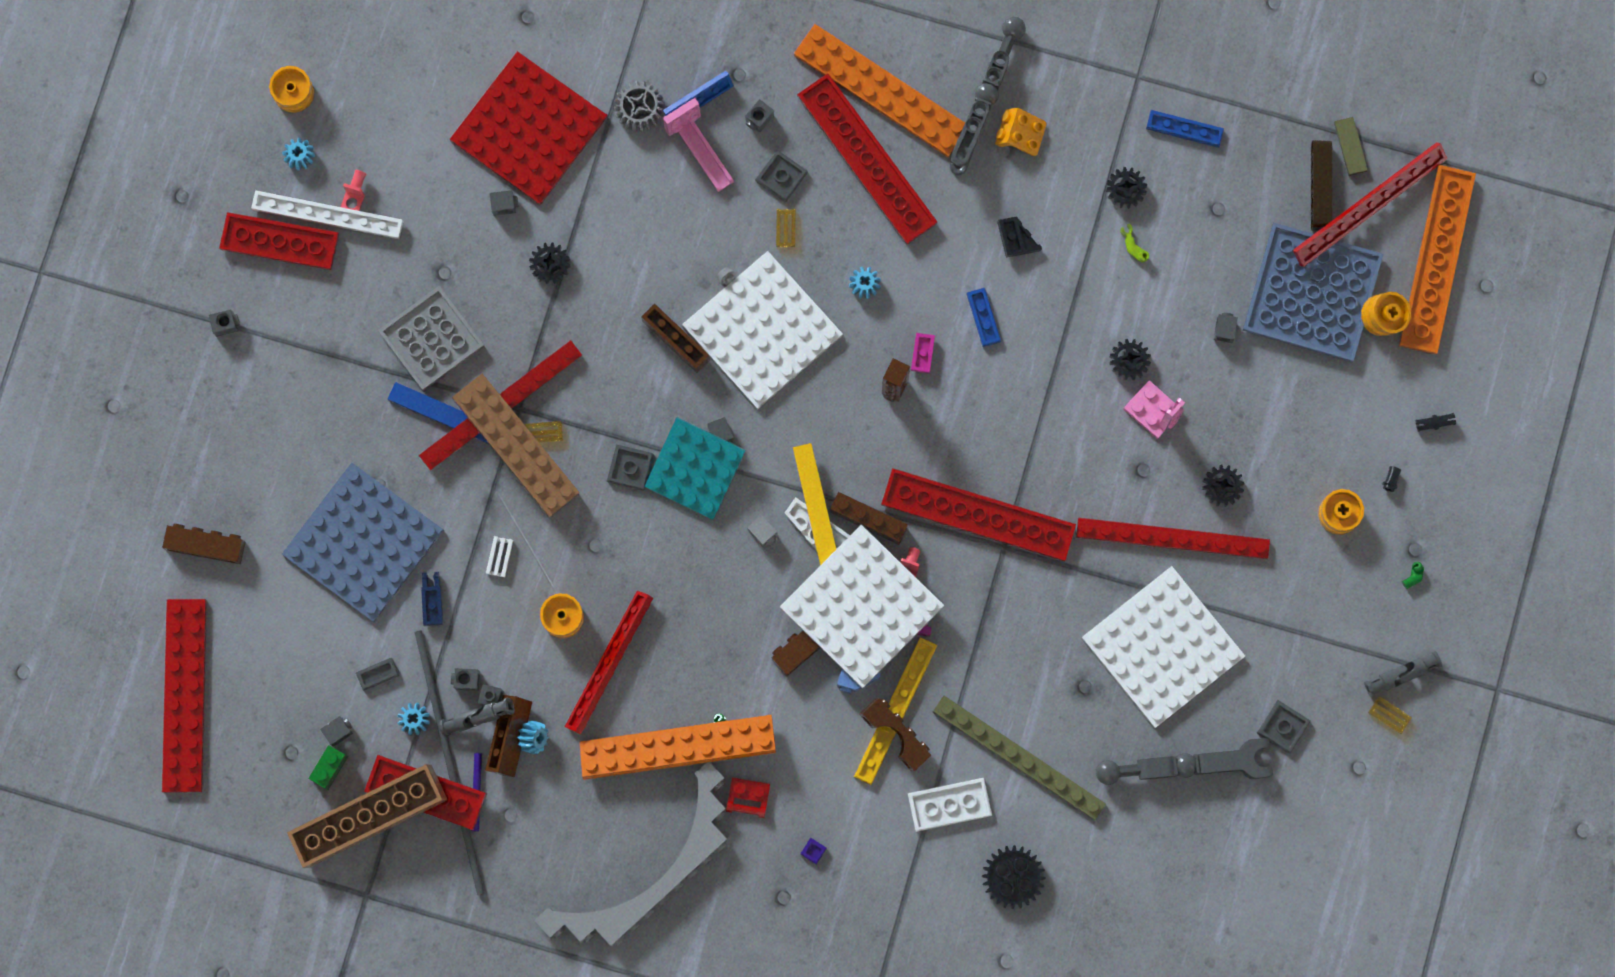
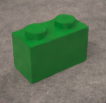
(328, 767)

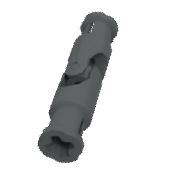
(1416, 668)
(478, 716)

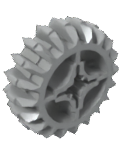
(627, 97)

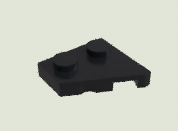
(1016, 238)

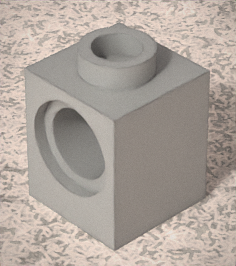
(762, 531)

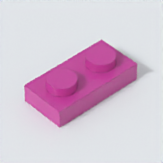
(922, 353)

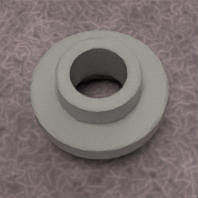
(726, 276)

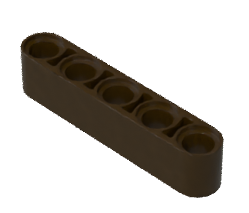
(1321, 184)

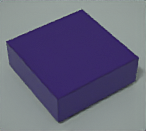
(813, 851)

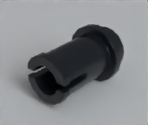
(1391, 479)

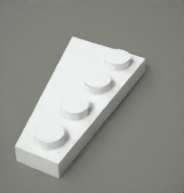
(799, 516)

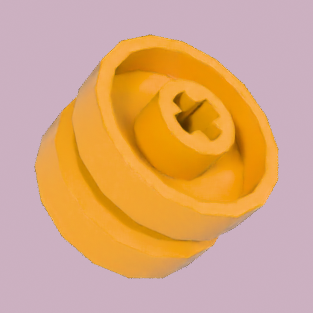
(291, 89)
(1386, 314)
(1350, 505)
(570, 623)

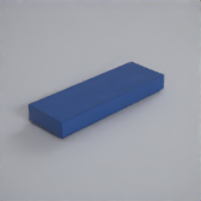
(983, 317)

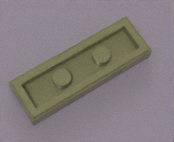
(1350, 146)

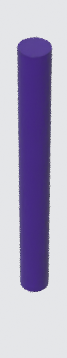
(477, 780)

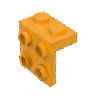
(1021, 131)

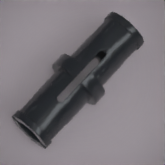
(1435, 422)

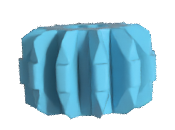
(293, 150)
(864, 289)
(413, 726)
(533, 737)

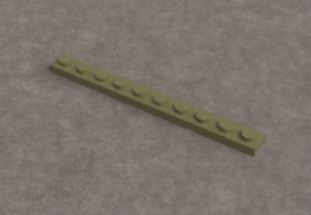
(1019, 757)

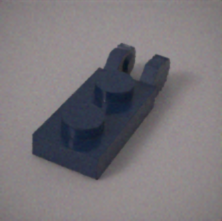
(432, 601)

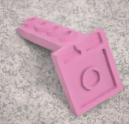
(683, 122)
(1154, 409)

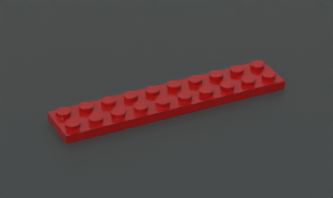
(867, 159)
(978, 514)
(184, 696)

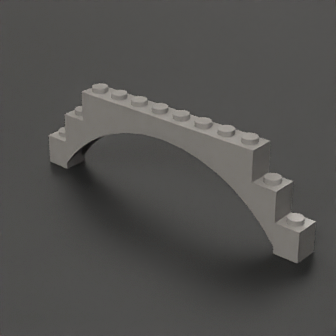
(618, 920)

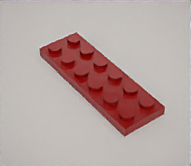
(279, 241)
(462, 803)

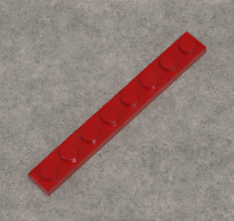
(609, 662)

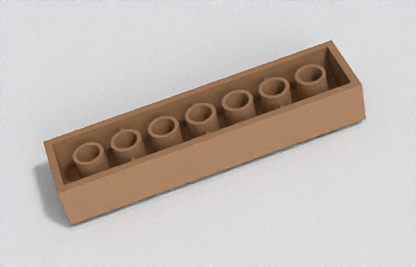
(515, 445)
(367, 816)

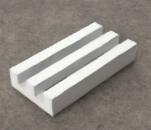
(492, 554)

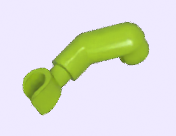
(1134, 250)

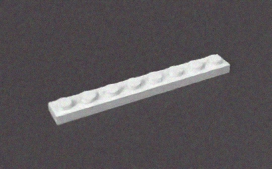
(327, 214)

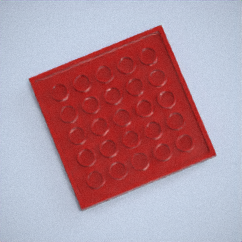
(528, 128)

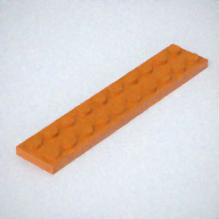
(880, 90)
(1437, 258)
(677, 747)

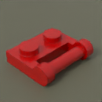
(749, 791)

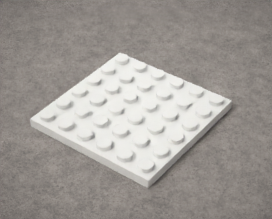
(762, 330)
(862, 606)
(1163, 647)

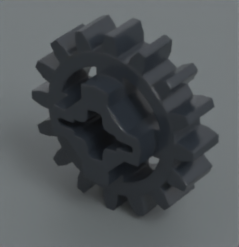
(1126, 180)
(556, 265)
(1122, 360)
(1230, 487)

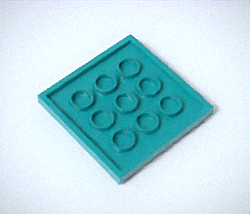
(695, 468)

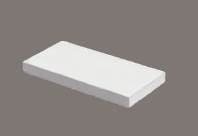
(949, 804)

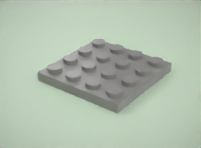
(431, 338)

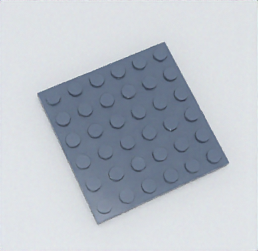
(1316, 303)
(362, 542)

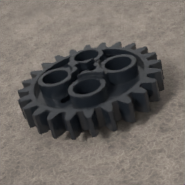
(1031, 873)

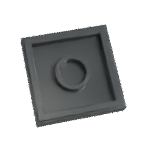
(781, 176)
(630, 467)
(1283, 726)

